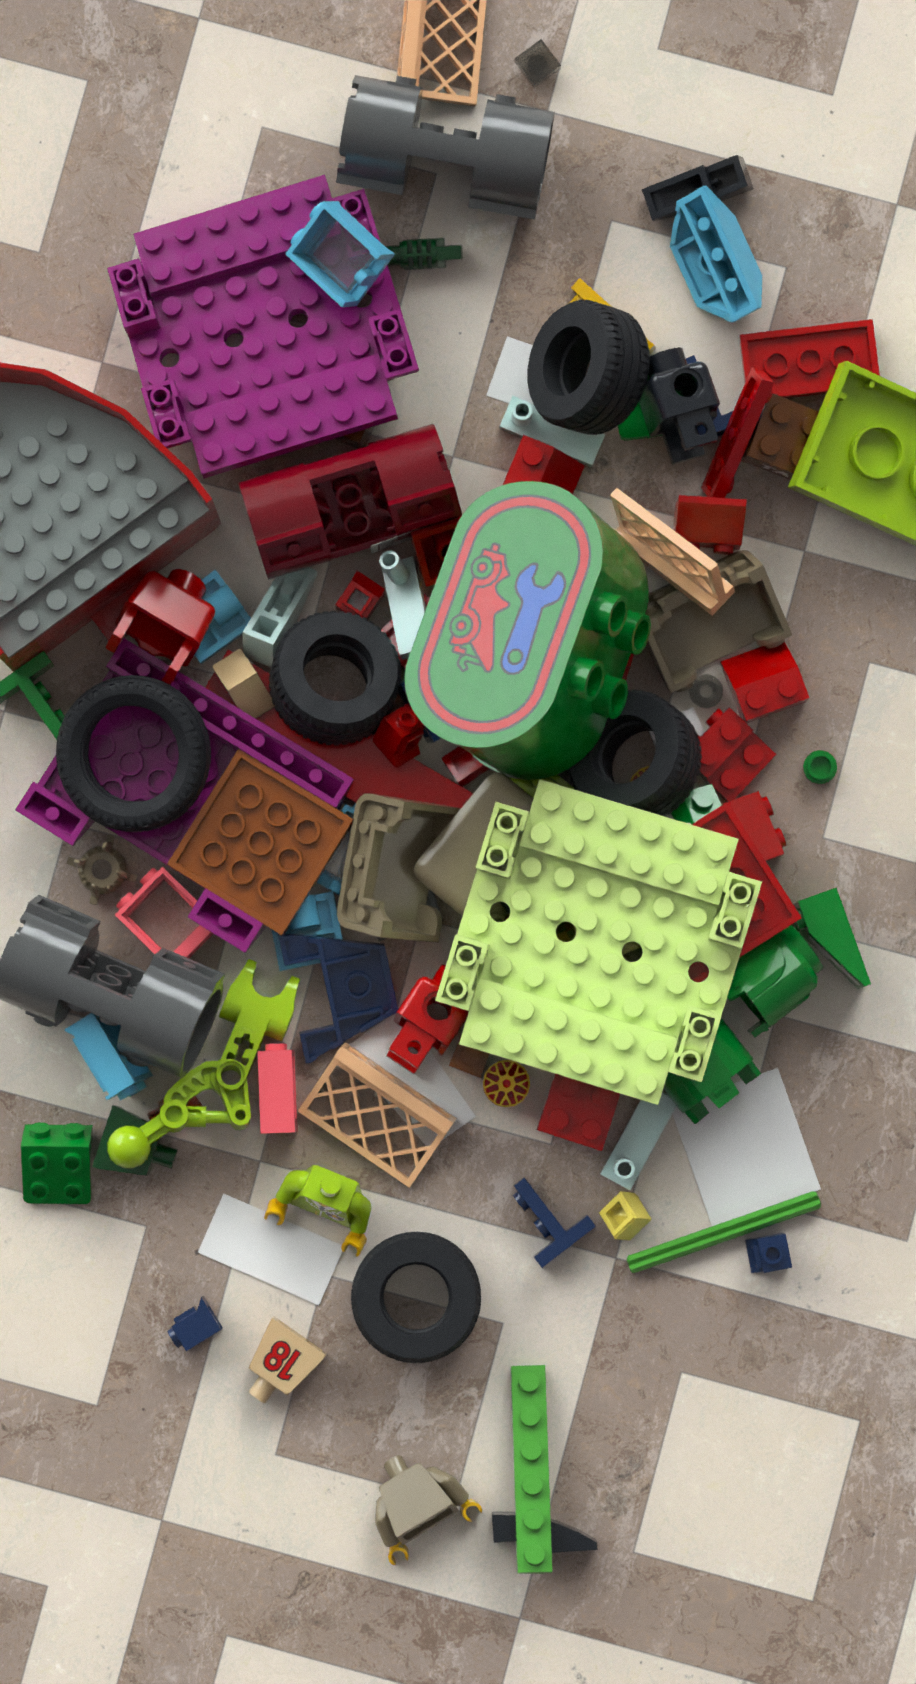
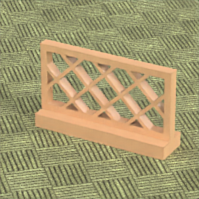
(412, 41)
(671, 555)
(393, 1090)

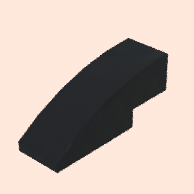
(724, 179)
(563, 1536)

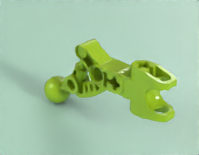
(253, 1019)

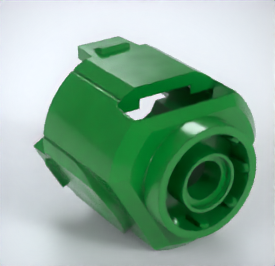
(775, 978)
(725, 1060)

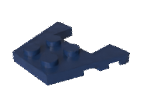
(355, 982)

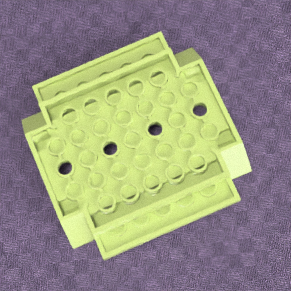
(579, 1001)

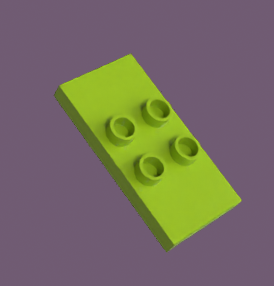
(864, 452)

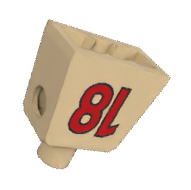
(282, 1360)

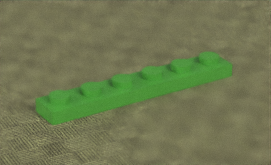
(531, 1469)

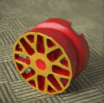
(506, 1083)

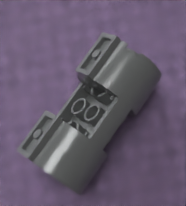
(384, 135)
(57, 968)

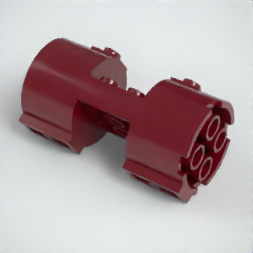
(350, 501)

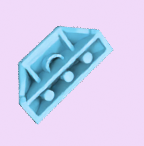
(715, 257)

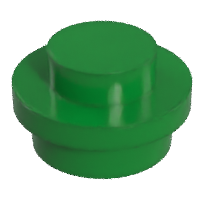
(820, 767)

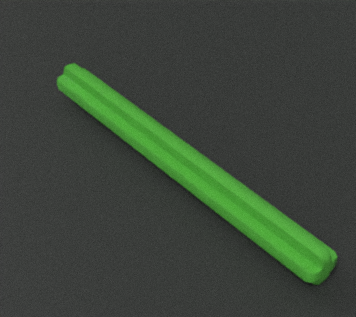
(723, 1232)

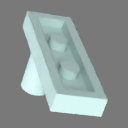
(524, 419)
(404, 598)
(638, 1141)

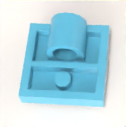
(228, 621)
(315, 918)

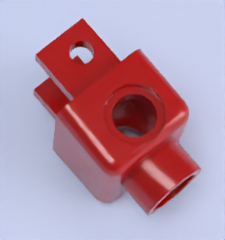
(166, 618)
(419, 1029)

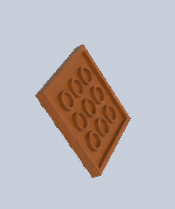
(260, 842)

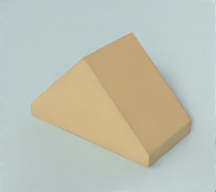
(243, 684)

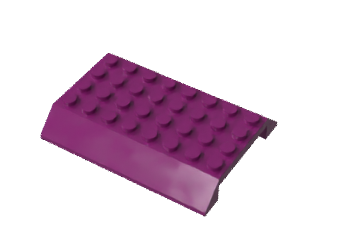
(138, 757)

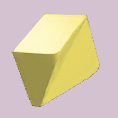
(625, 1215)

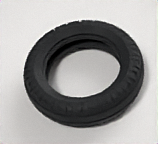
(74, 763)

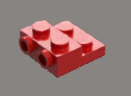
(731, 754)

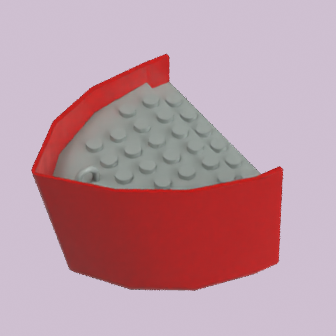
(82, 510)

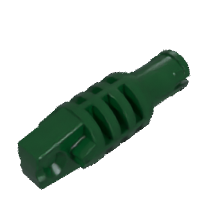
(424, 253)

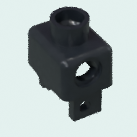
(678, 415)

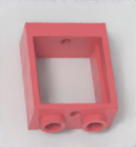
(131, 902)
(277, 1089)

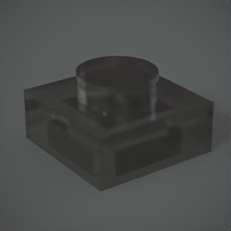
(537, 63)

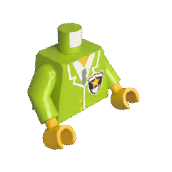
(327, 1196)

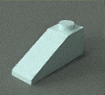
(276, 614)

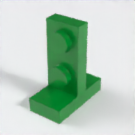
(36, 693)

